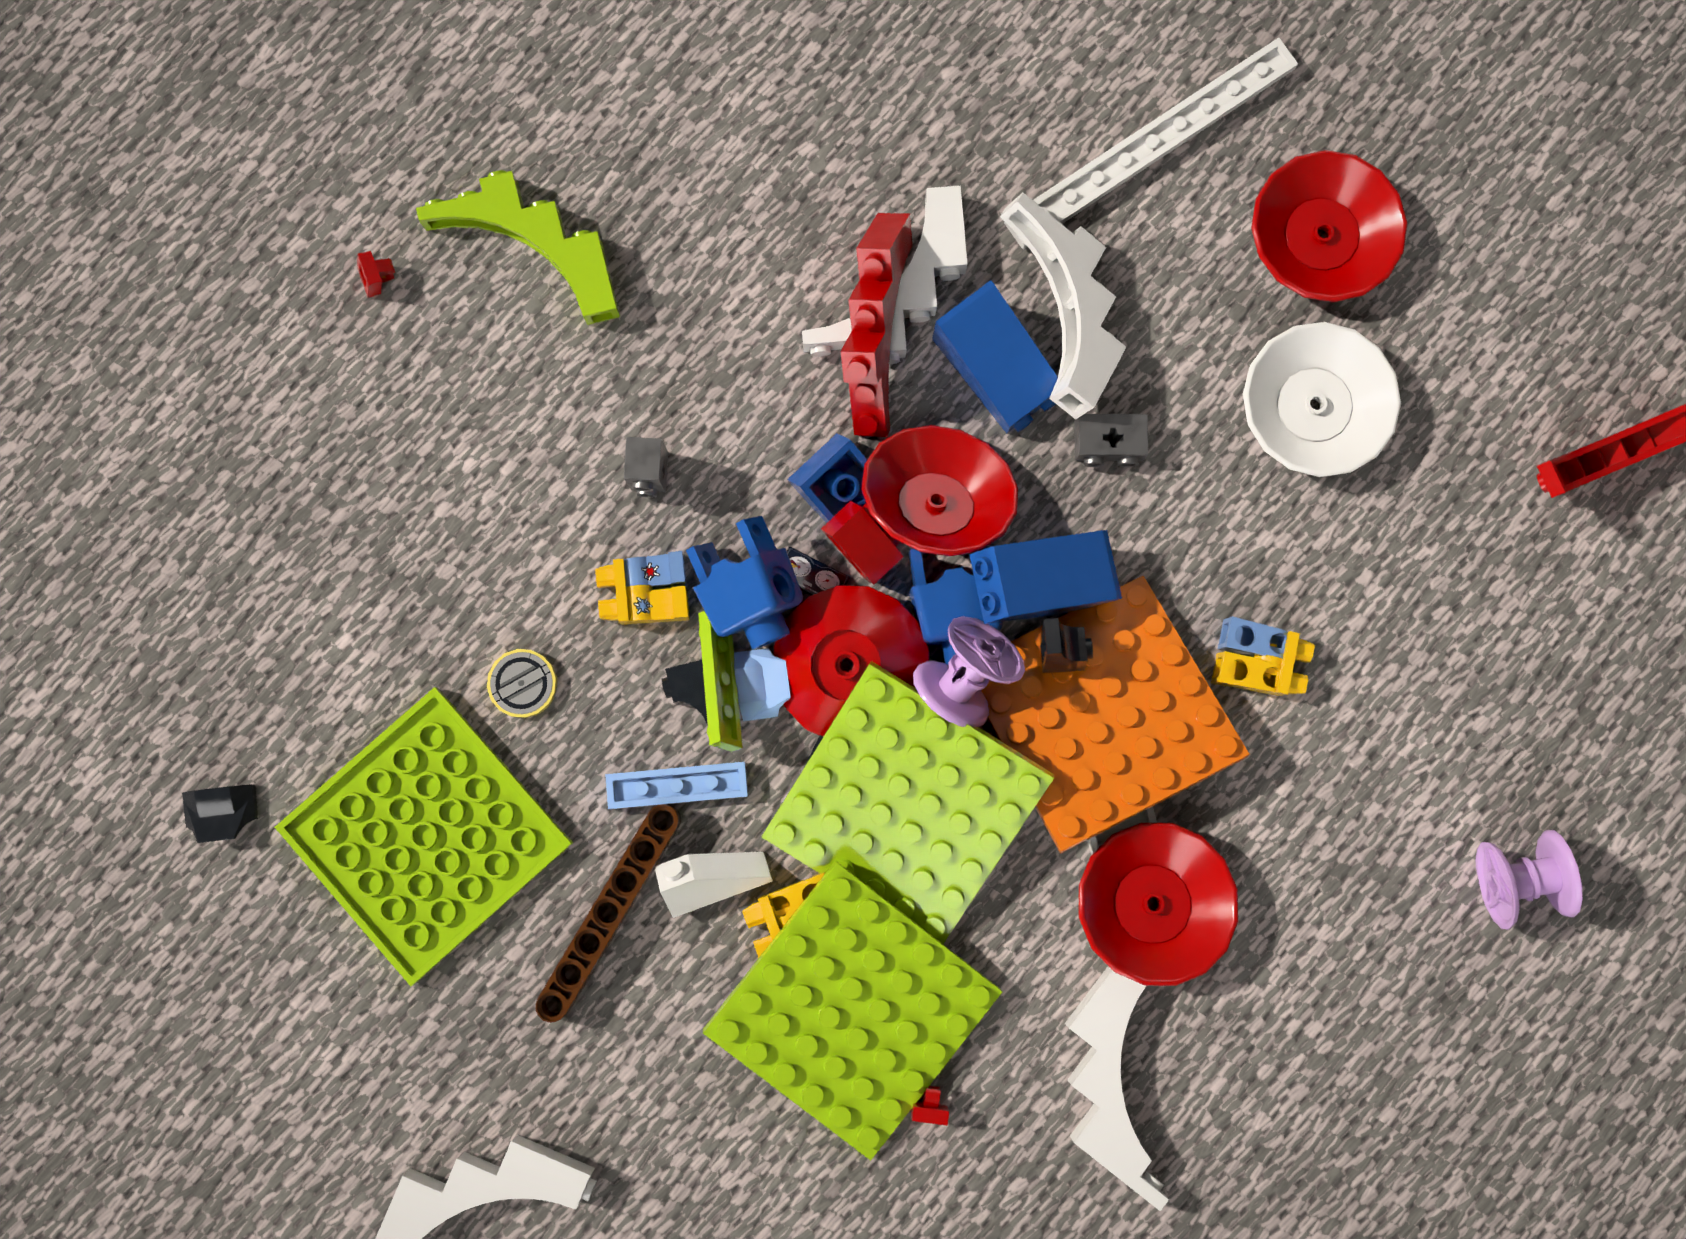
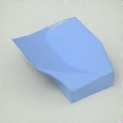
(760, 684)

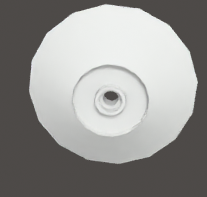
(1348, 380)

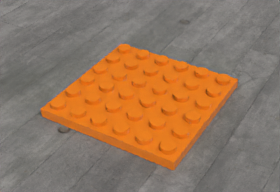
(1120, 730)

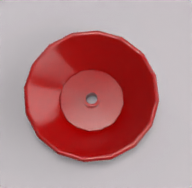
(1346, 201)
(945, 468)
(842, 625)
(1193, 897)

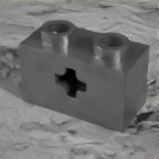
(1128, 429)
(646, 465)

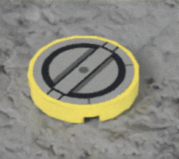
(522, 683)

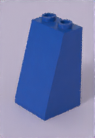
(996, 357)
(1045, 576)

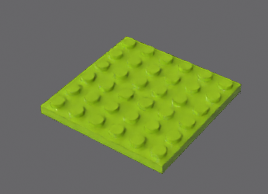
(908, 802)
(423, 836)
(852, 1010)

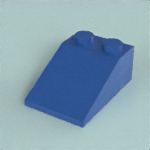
(832, 477)

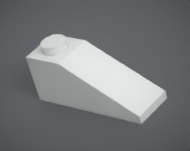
(709, 878)

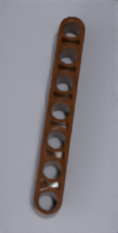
(596, 924)

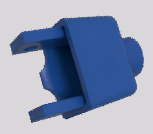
(747, 593)
(942, 601)

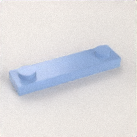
(676, 785)

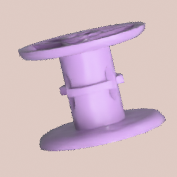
(980, 656)
(1551, 874)

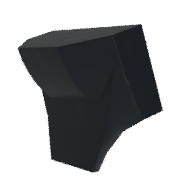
(219, 812)

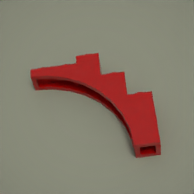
(872, 308)
(1613, 452)

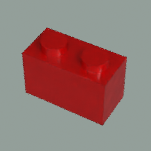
(863, 542)

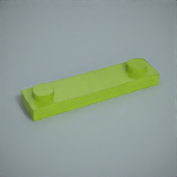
(720, 688)

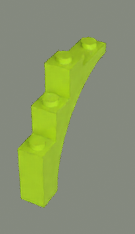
(539, 226)

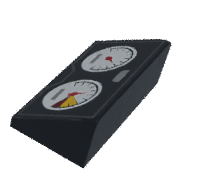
(814, 575)

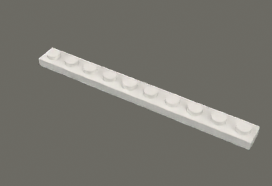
(1165, 133)

